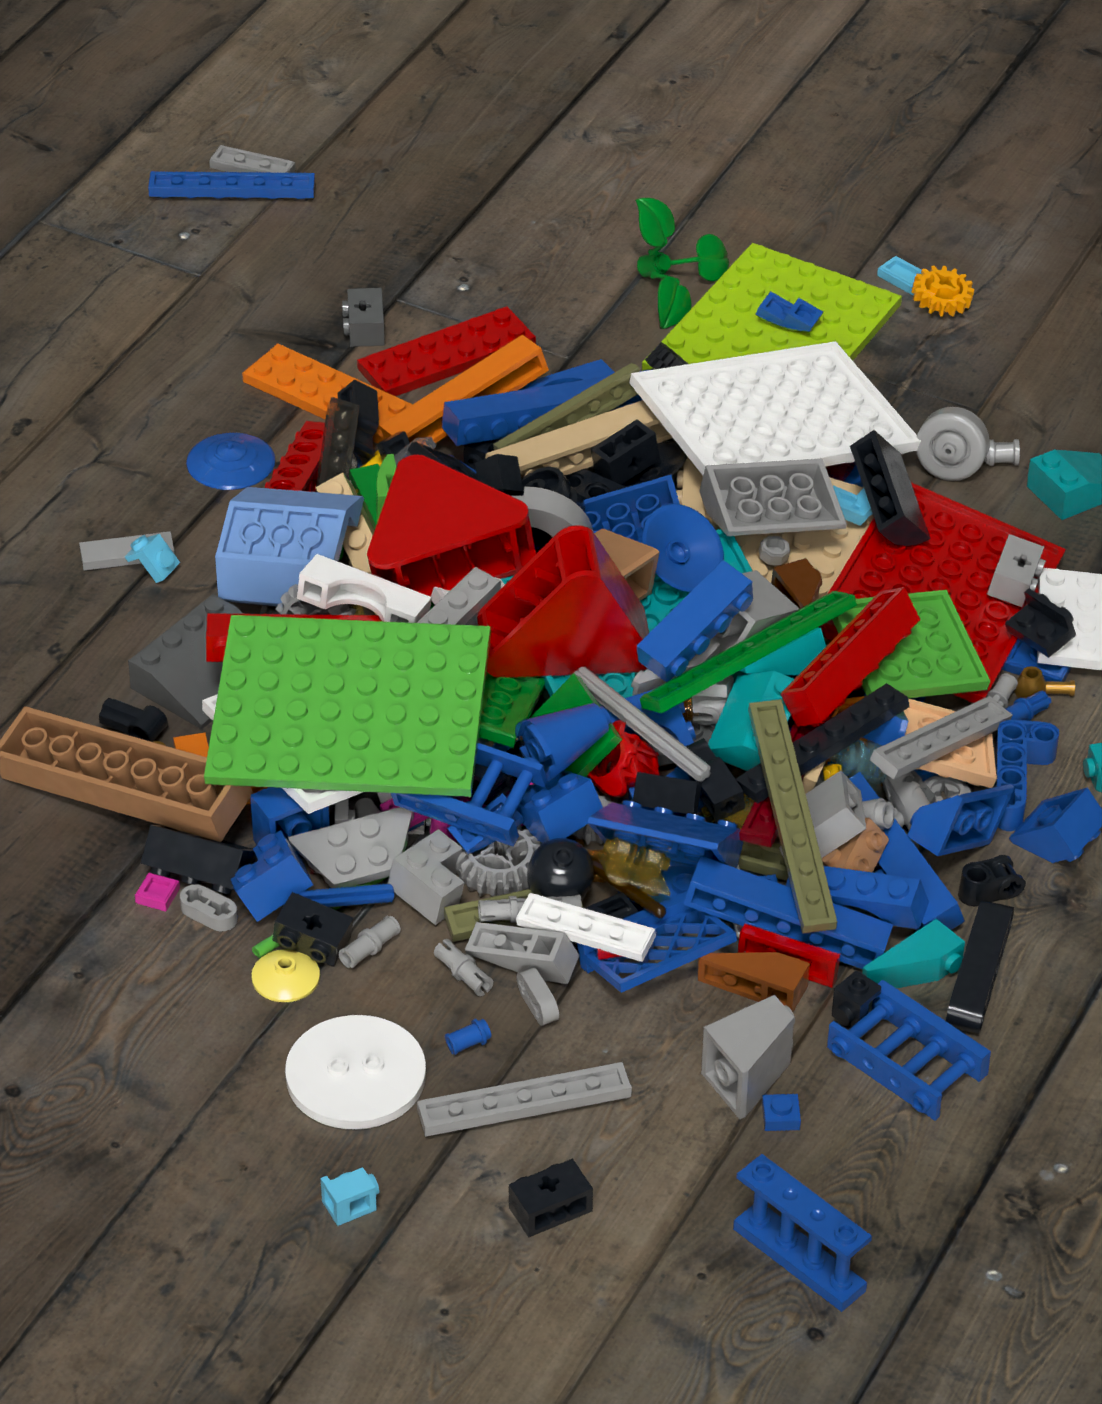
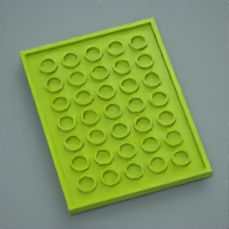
(726, 322)

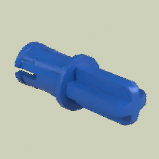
(1028, 707)

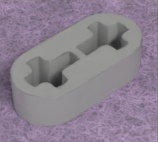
(206, 909)
(537, 996)

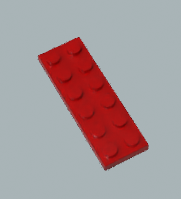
(441, 352)

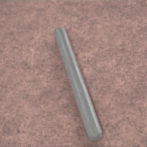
(645, 726)

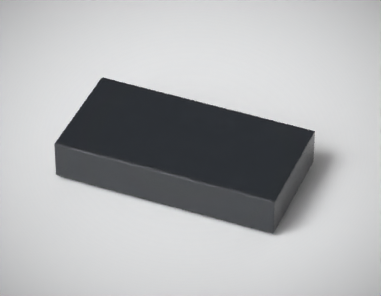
(667, 792)

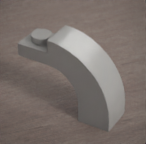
(552, 510)

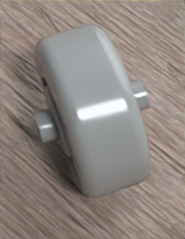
(953, 443)

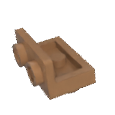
(861, 851)

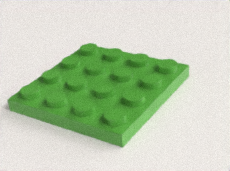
(933, 658)

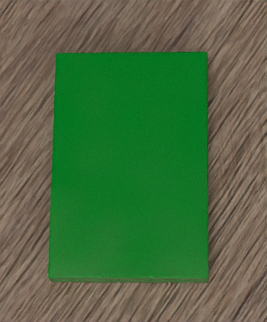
(574, 694)

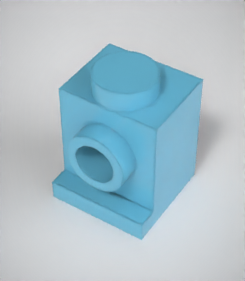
(349, 1195)

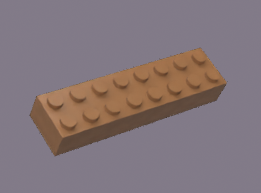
(118, 773)

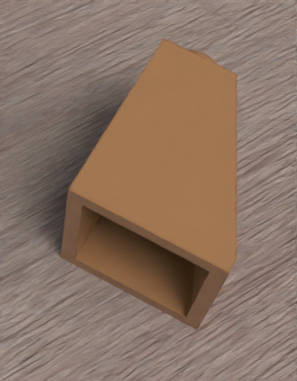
(633, 559)

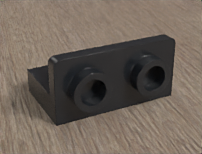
(1042, 624)

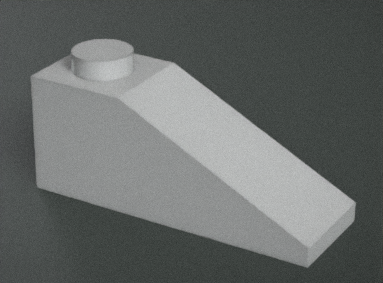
(524, 949)

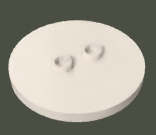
(355, 1072)

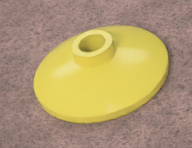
(285, 975)

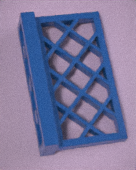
(678, 920)

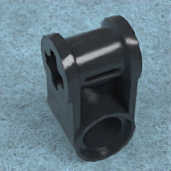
(989, 880)

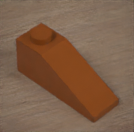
(757, 975)

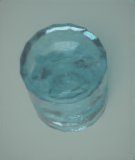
(857, 759)

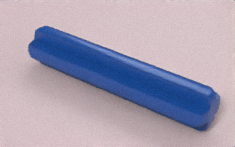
(351, 895)

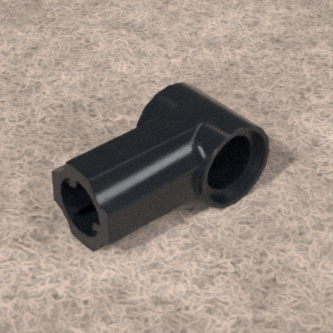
(133, 721)

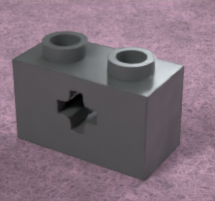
(364, 317)

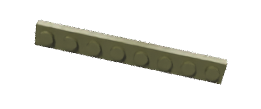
(792, 817)

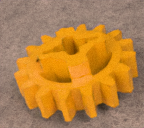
(944, 291)

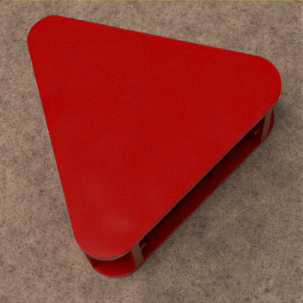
(444, 526)
(565, 613)

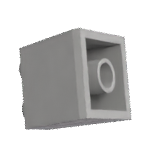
(766, 609)
(748, 1052)

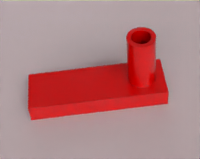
(823, 963)

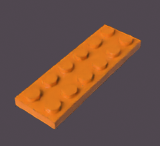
(311, 384)

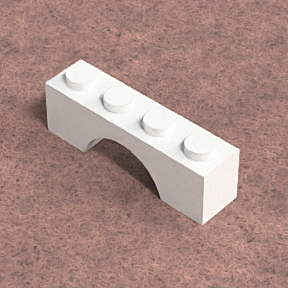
(334, 583)

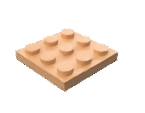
(970, 763)

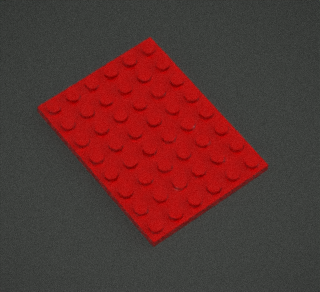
(955, 559)

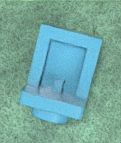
(854, 507)
(154, 556)

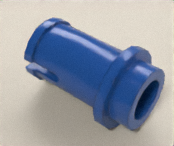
(468, 1036)

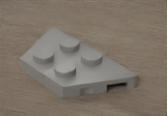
(357, 848)

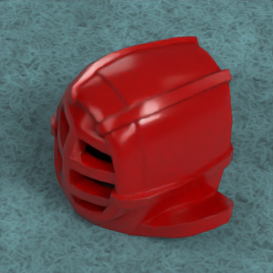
(627, 759)

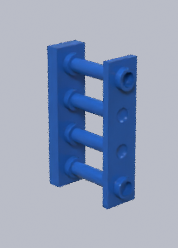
(470, 814)
(924, 1026)
(791, 1248)

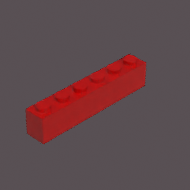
(850, 657)

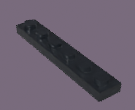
(833, 736)

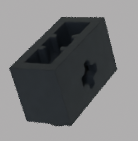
(626, 453)
(312, 929)
(550, 1197)

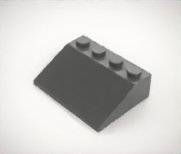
(175, 665)

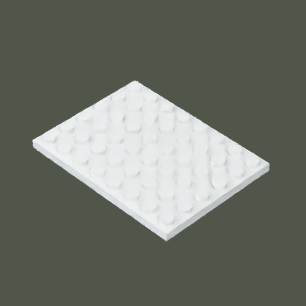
(771, 407)

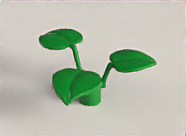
(656, 224)

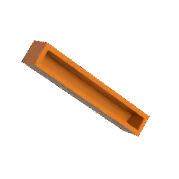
(498, 373)

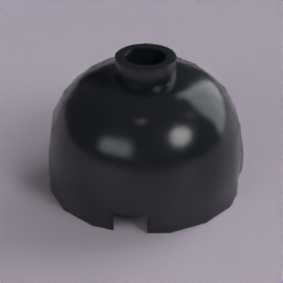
(560, 869)

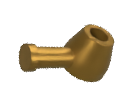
(1032, 681)

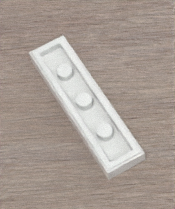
(587, 927)

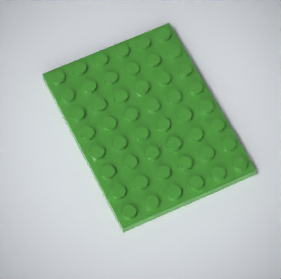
(349, 705)

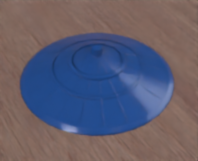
(230, 461)
(686, 545)

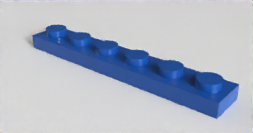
(231, 184)

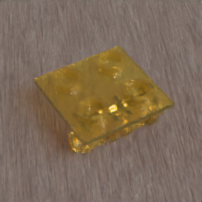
(643, 873)

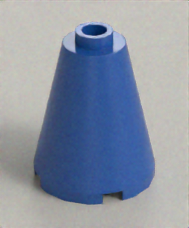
(562, 736)

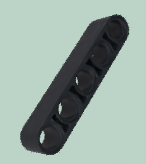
(980, 966)

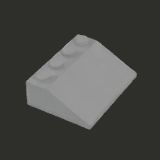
(771, 497)

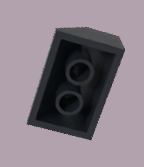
(195, 857)

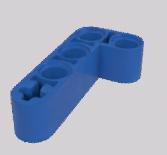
(1016, 746)

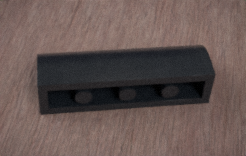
(889, 491)

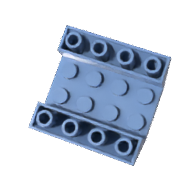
(274, 537)

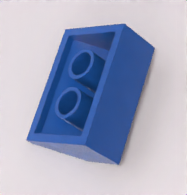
(960, 820)

